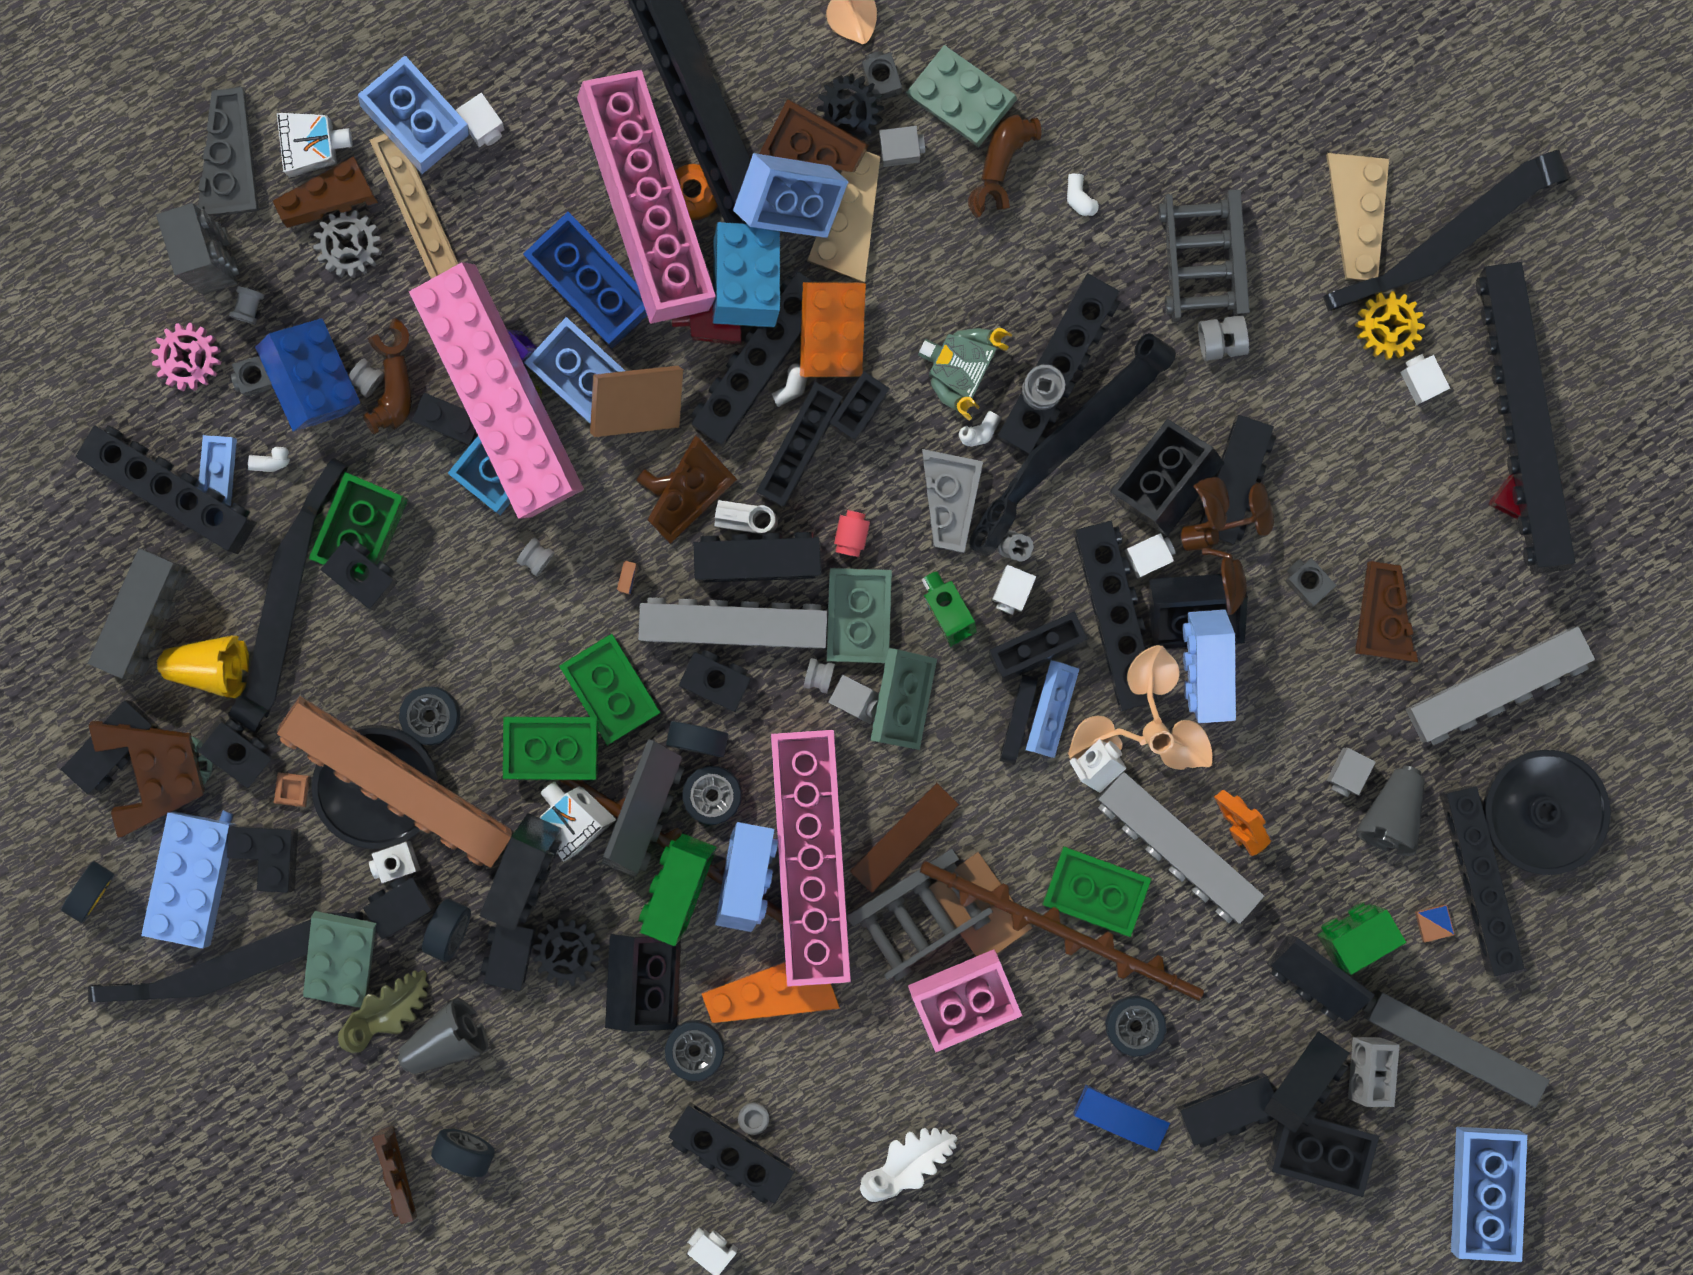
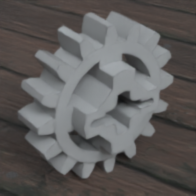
(340, 252)

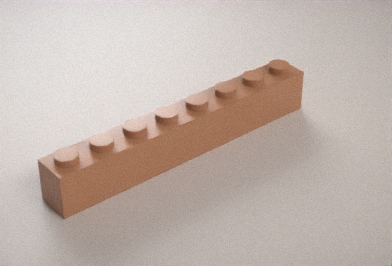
(394, 782)

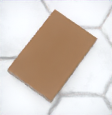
(636, 401)
(996, 933)

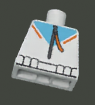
(309, 142)
(578, 816)

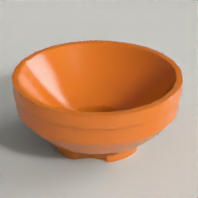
(704, 203)

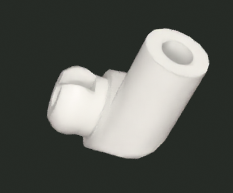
(1078, 199)
(794, 386)
(982, 433)
(267, 463)

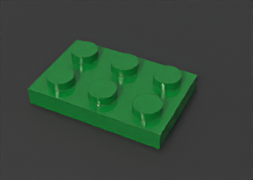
(610, 689)
(550, 748)
(1096, 891)

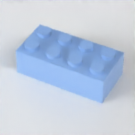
(188, 880)
(1489, 1194)

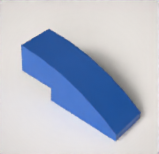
(1121, 1118)

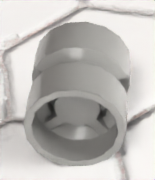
(1212, 338)
(1043, 387)

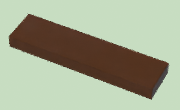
(904, 837)

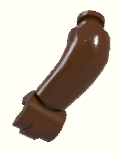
(1005, 140)
(396, 400)

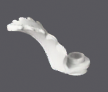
(907, 1164)

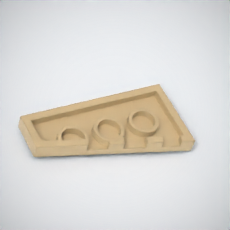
(1359, 203)
(849, 238)

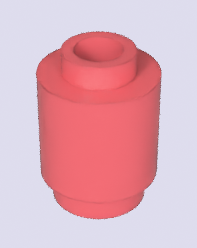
(851, 533)

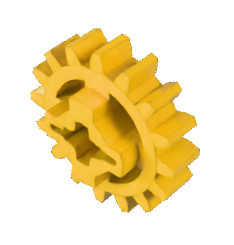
(1376, 325)

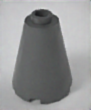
(1396, 813)
(444, 1039)

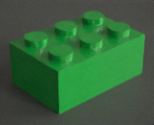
(359, 514)
(676, 889)
(1360, 937)

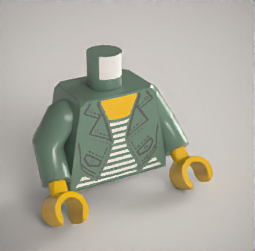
(961, 364)

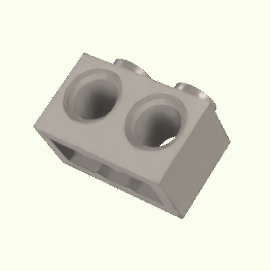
(1373, 1071)

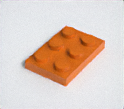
(832, 329)

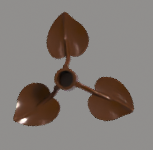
(1206, 535)

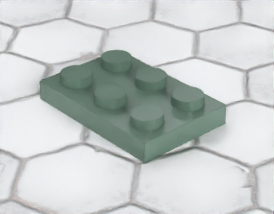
(961, 96)
(858, 615)
(903, 699)
(339, 959)

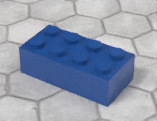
(588, 279)

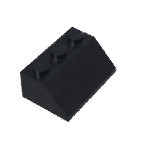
(1176, 596)
(1318, 979)
(642, 983)

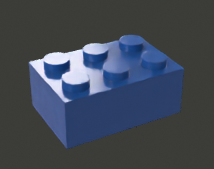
(307, 374)

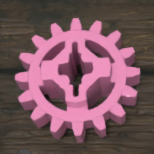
(197, 349)

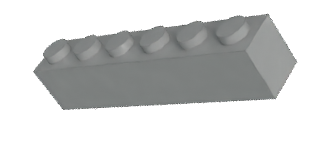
(732, 625)
(1500, 684)
(1180, 848)

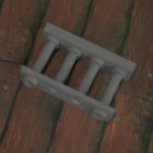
(1230, 239)
(893, 900)

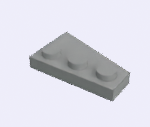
(951, 497)

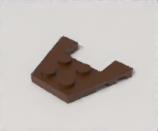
(163, 769)

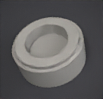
(753, 1118)

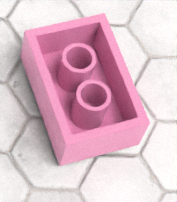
(964, 1000)

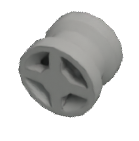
(365, 377)
(535, 556)
(819, 675)

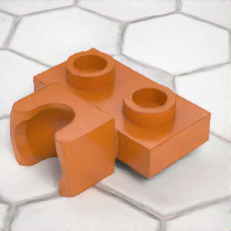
(1247, 823)

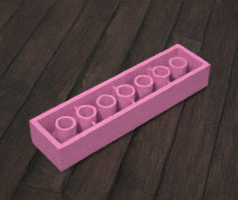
(646, 196)
(496, 390)
(810, 858)

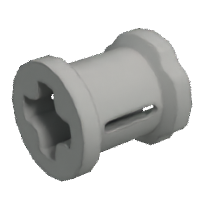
(246, 305)
(1022, 548)

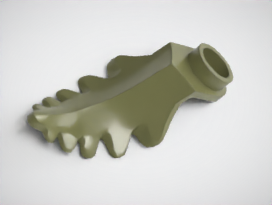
(384, 1013)

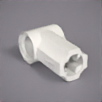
(742, 517)

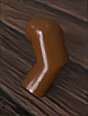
(652, 483)

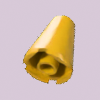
(207, 665)

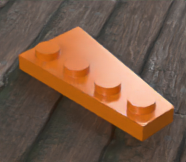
(766, 996)

